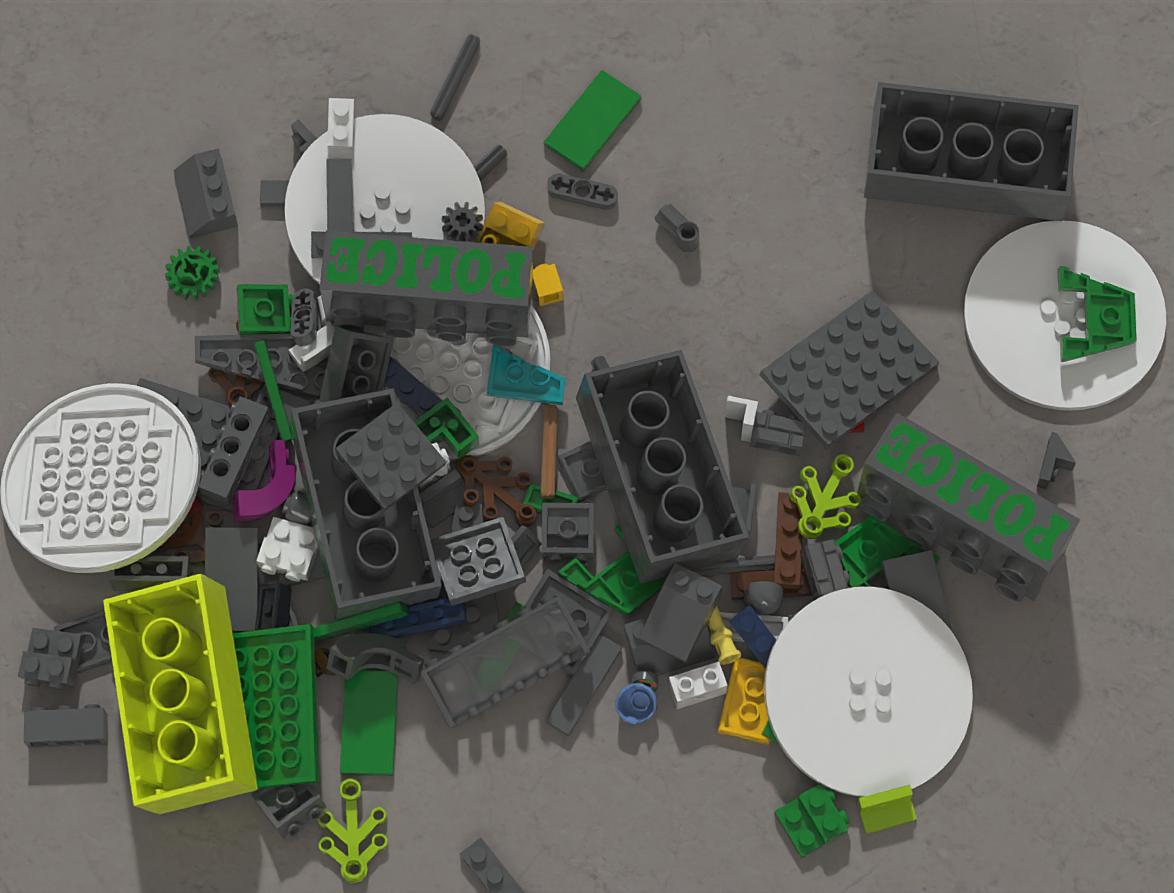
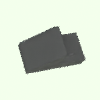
(1055, 457)

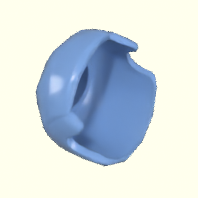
(636, 703)

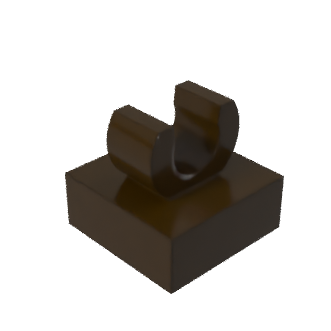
(321, 661)

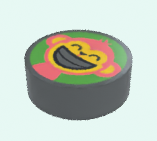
(647, 678)

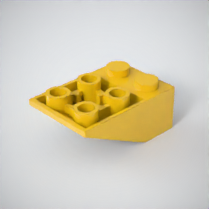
(510, 227)

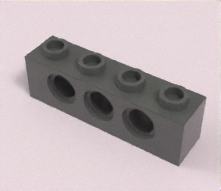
(224, 487)

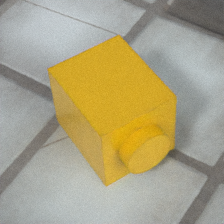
(547, 284)

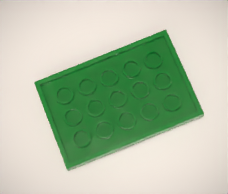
(280, 703)

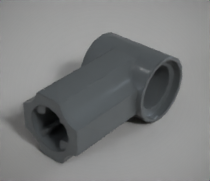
(677, 226)

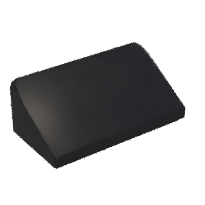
(273, 606)

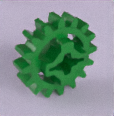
(200, 264)

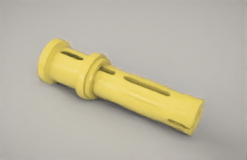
(722, 639)

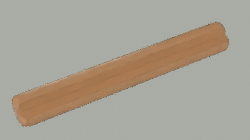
(549, 452)

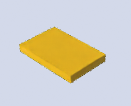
(744, 705)

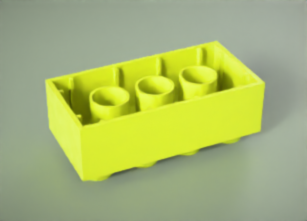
(179, 695)

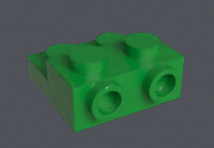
(263, 309)
(812, 820)

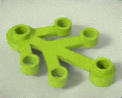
(823, 499)
(353, 836)

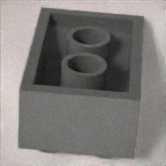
(681, 612)

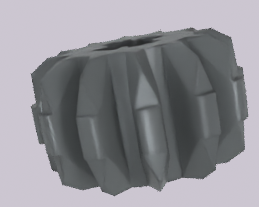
(453, 218)

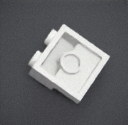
(288, 550)

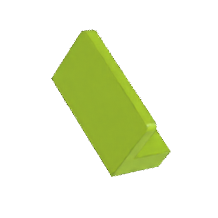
(886, 809)

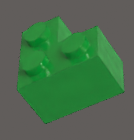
(448, 424)

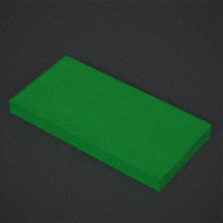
(592, 120)
(369, 724)

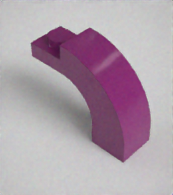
(257, 504)

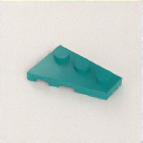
(518, 380)

